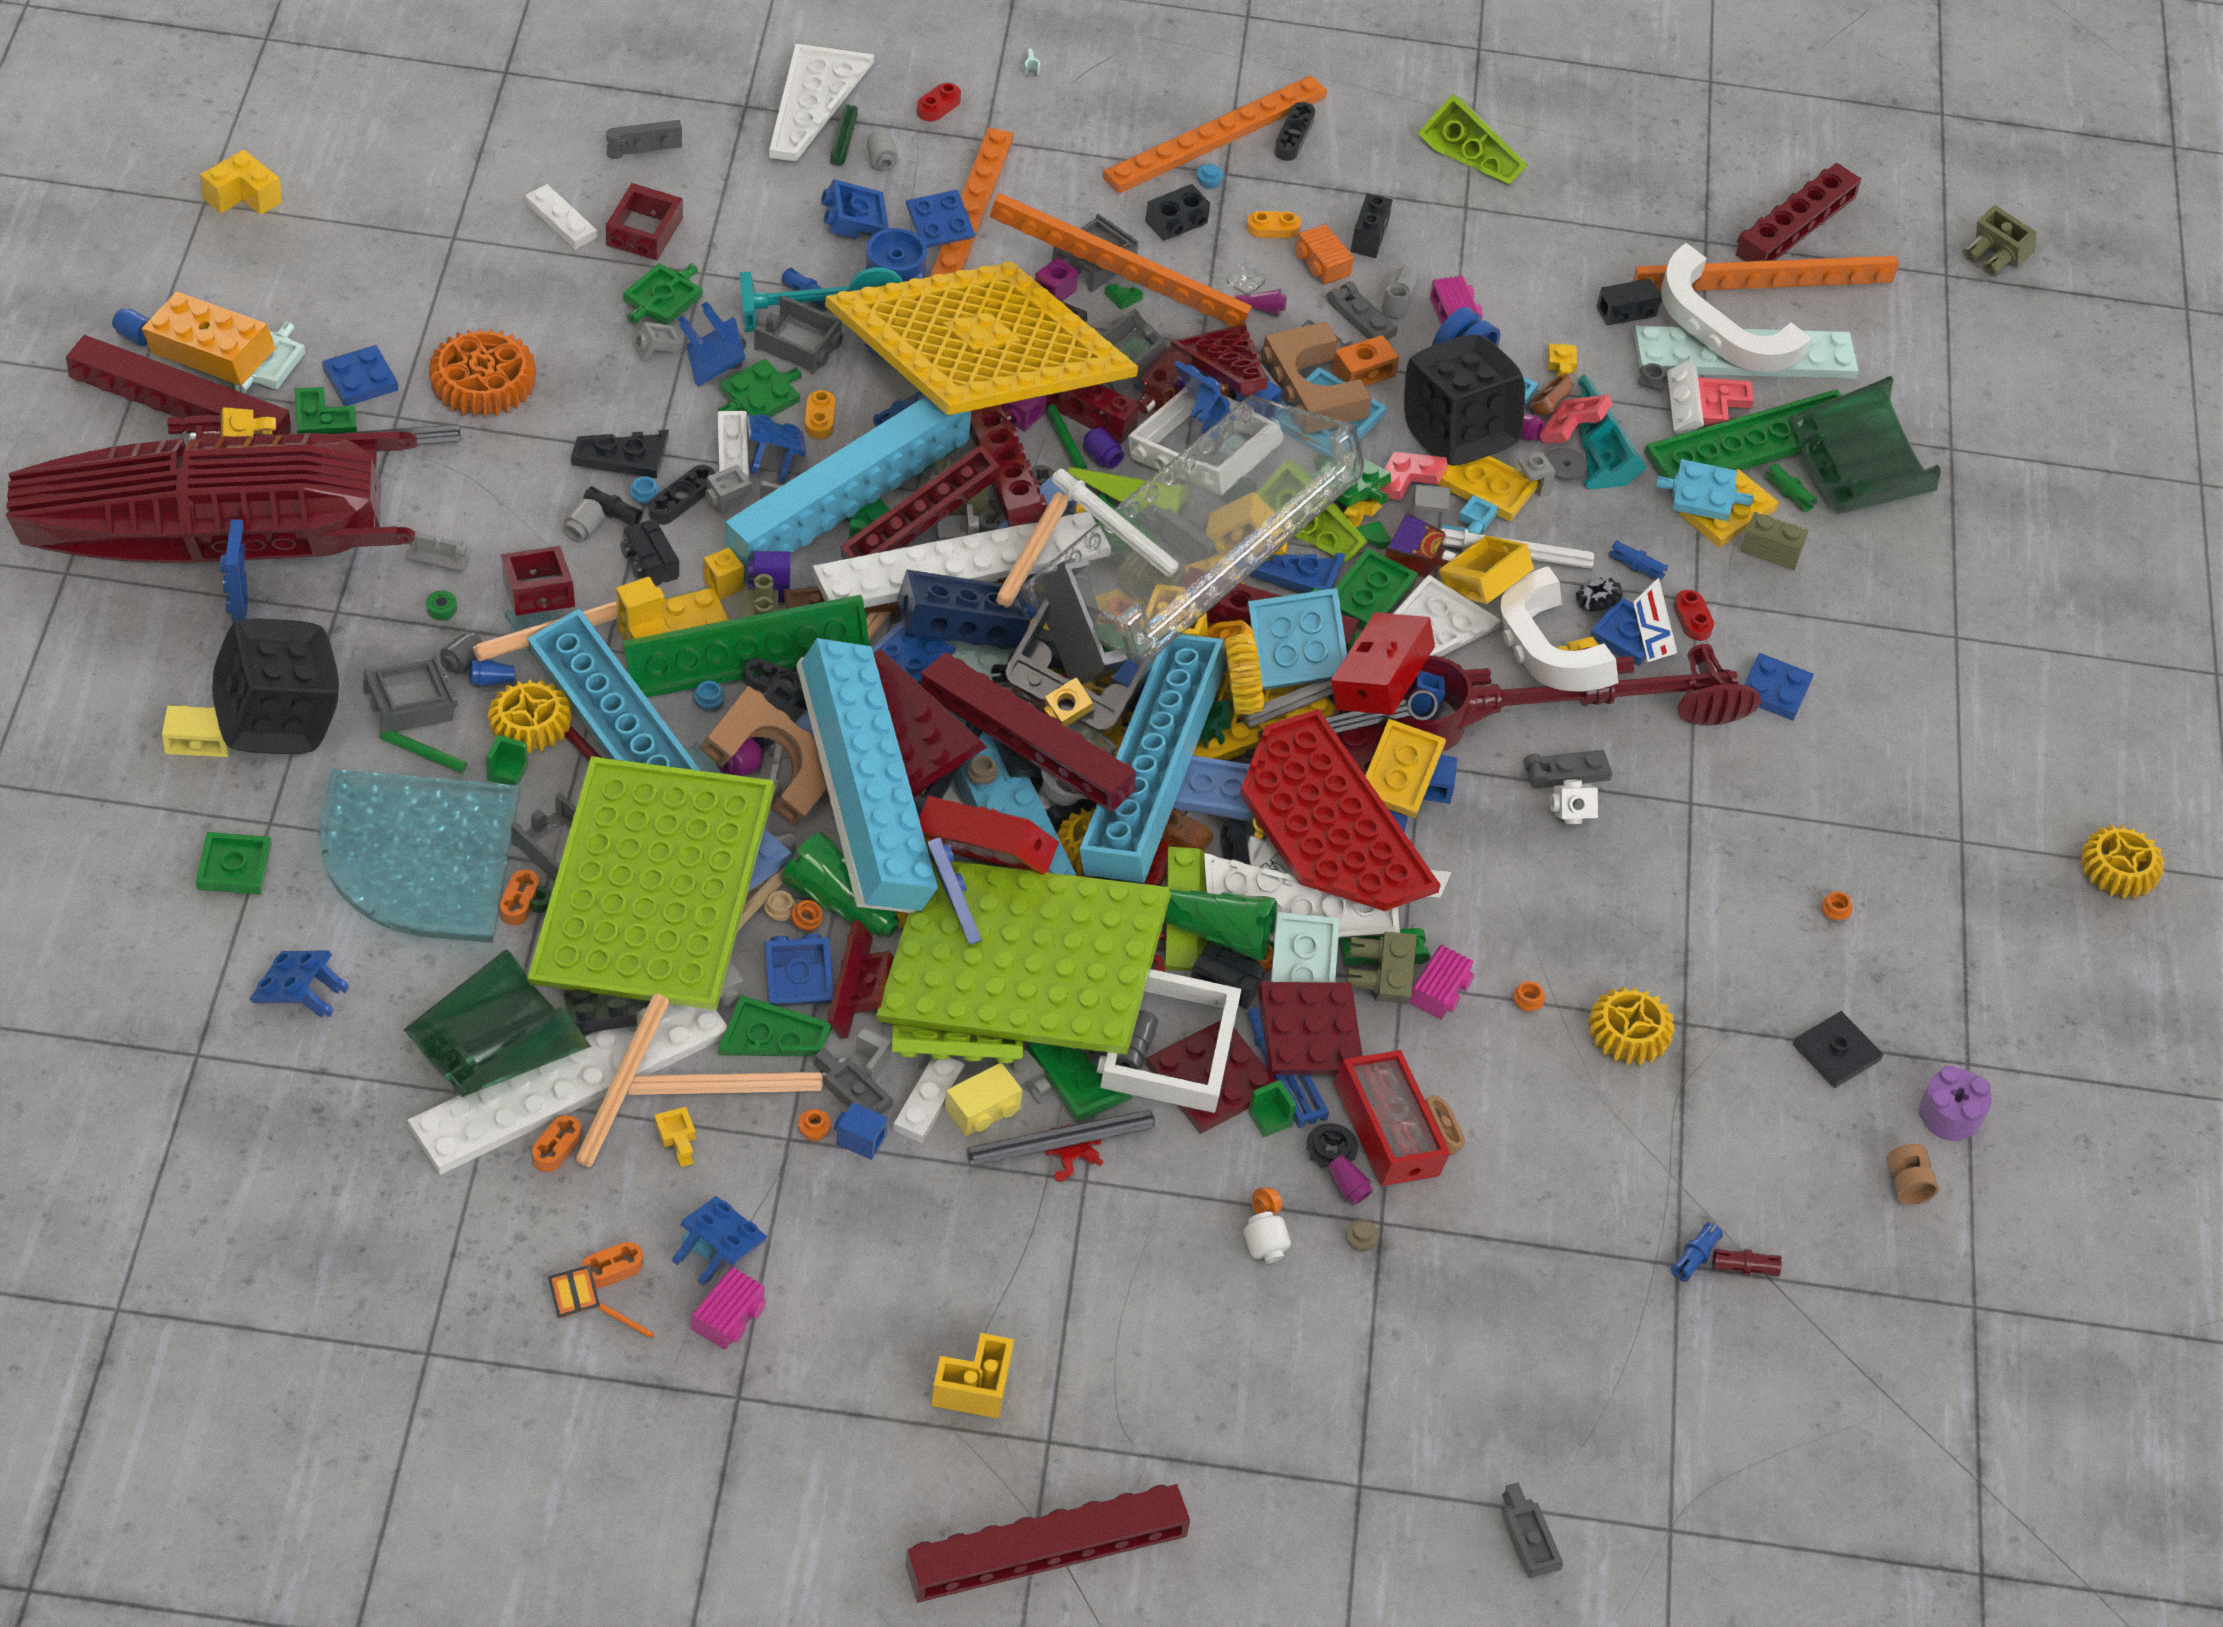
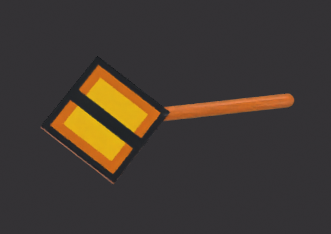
(576, 1292)

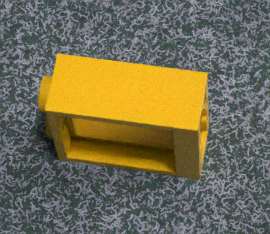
(1467, 575)

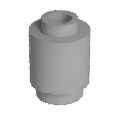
(882, 150)
(583, 520)

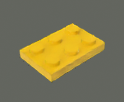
(1491, 482)
(1723, 531)
(693, 609)
(1404, 766)

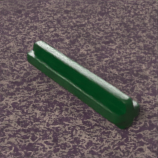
(843, 135)

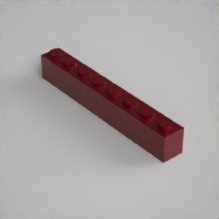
(161, 385)
(1029, 732)
(1046, 1542)

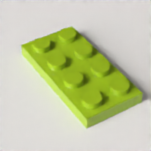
(942, 1044)

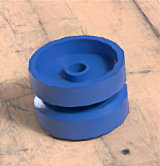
(898, 251)
(1463, 323)

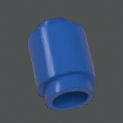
(129, 325)

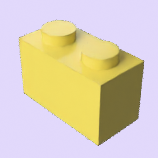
(193, 732)
(983, 1099)

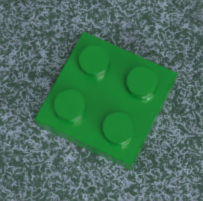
(233, 863)

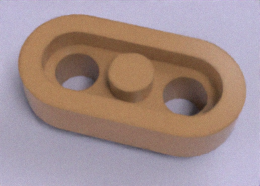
(1446, 1123)

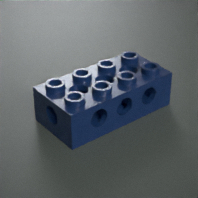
(960, 610)

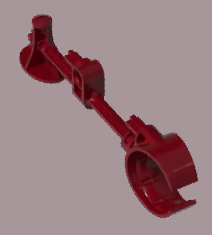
(1715, 702)

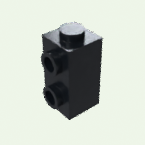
(1629, 301)

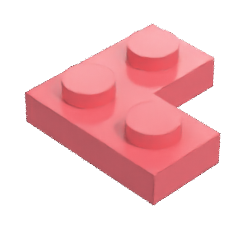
(1723, 393)
(1571, 413)
(1412, 468)

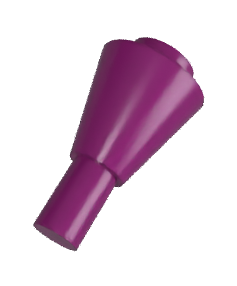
(1268, 301)

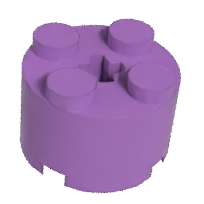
(1955, 1103)

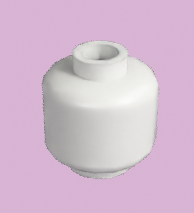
(1267, 1237)

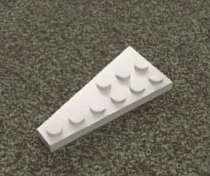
(813, 91)
(1452, 616)
(1291, 897)

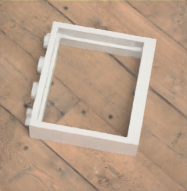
(1145, 438)
(1168, 1088)

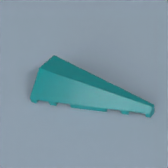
(1609, 452)

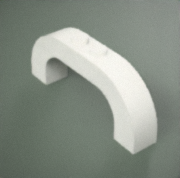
(1719, 332)
(1553, 667)

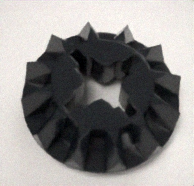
(1591, 596)
(1334, 1135)

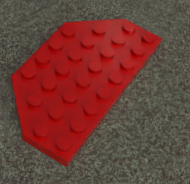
(1330, 818)

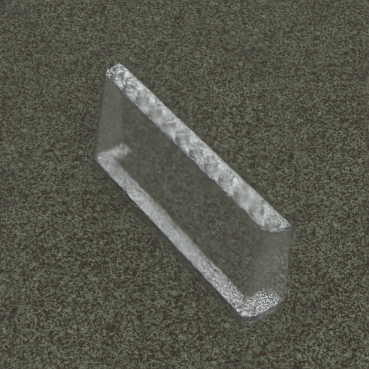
(1216, 514)

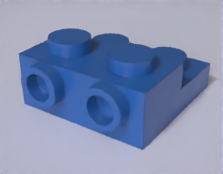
(853, 209)
(798, 970)

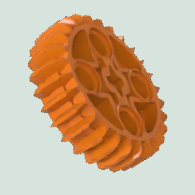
(482, 372)

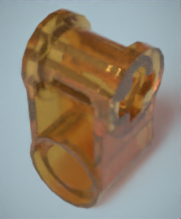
(1186, 832)

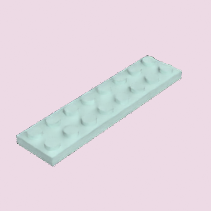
(1827, 357)

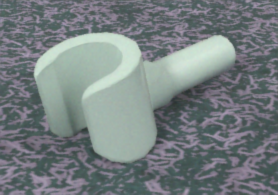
(1031, 63)

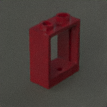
(648, 203)
(527, 595)

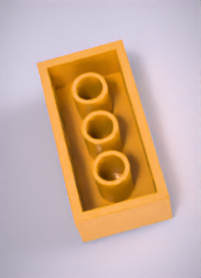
(208, 338)

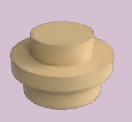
(779, 906)

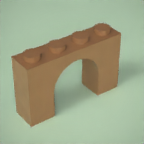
(1307, 346)
(755, 717)

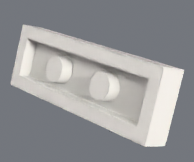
(560, 216)
(1685, 398)
(733, 440)
(928, 1098)

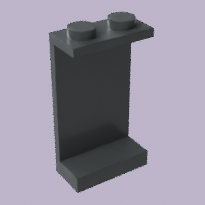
(1072, 625)

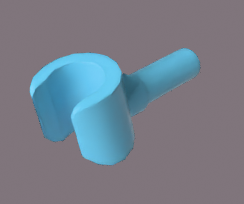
(1474, 527)

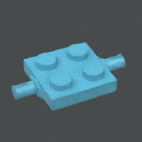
(1704, 490)

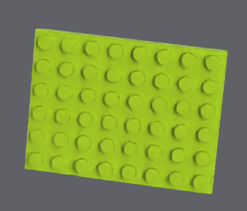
(652, 883)
(1054, 963)

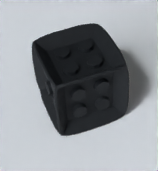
(1464, 399)
(275, 686)

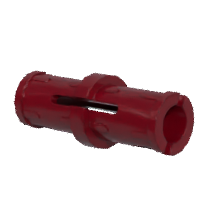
(1746, 1262)

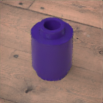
(1103, 448)

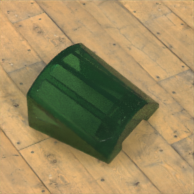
(1860, 450)
(493, 1029)

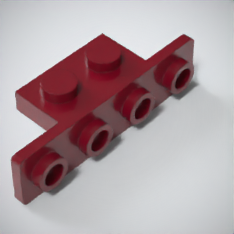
(859, 981)

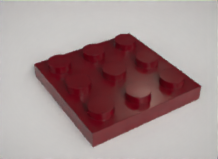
(1308, 1026)
(1192, 1061)

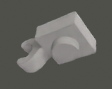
(1030, 1076)

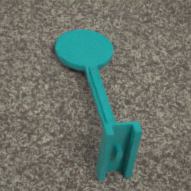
(760, 300)

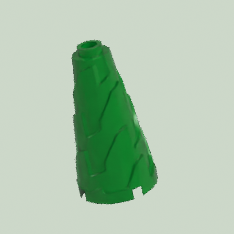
(824, 878)
(1225, 919)

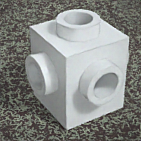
(1574, 801)

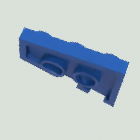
(235, 579)

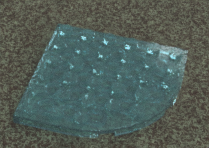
(419, 851)

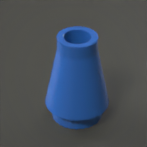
(490, 673)

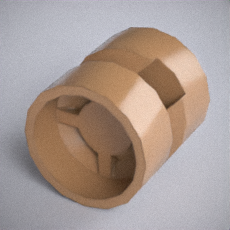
(1912, 1174)

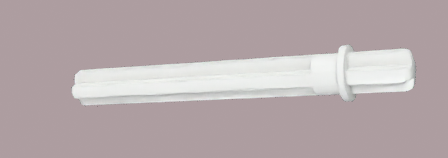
(1116, 523)
(1538, 551)

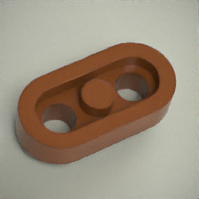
(1550, 394)

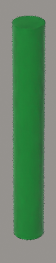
(1065, 437)
(424, 751)

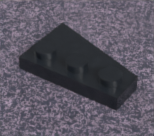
(628, 455)

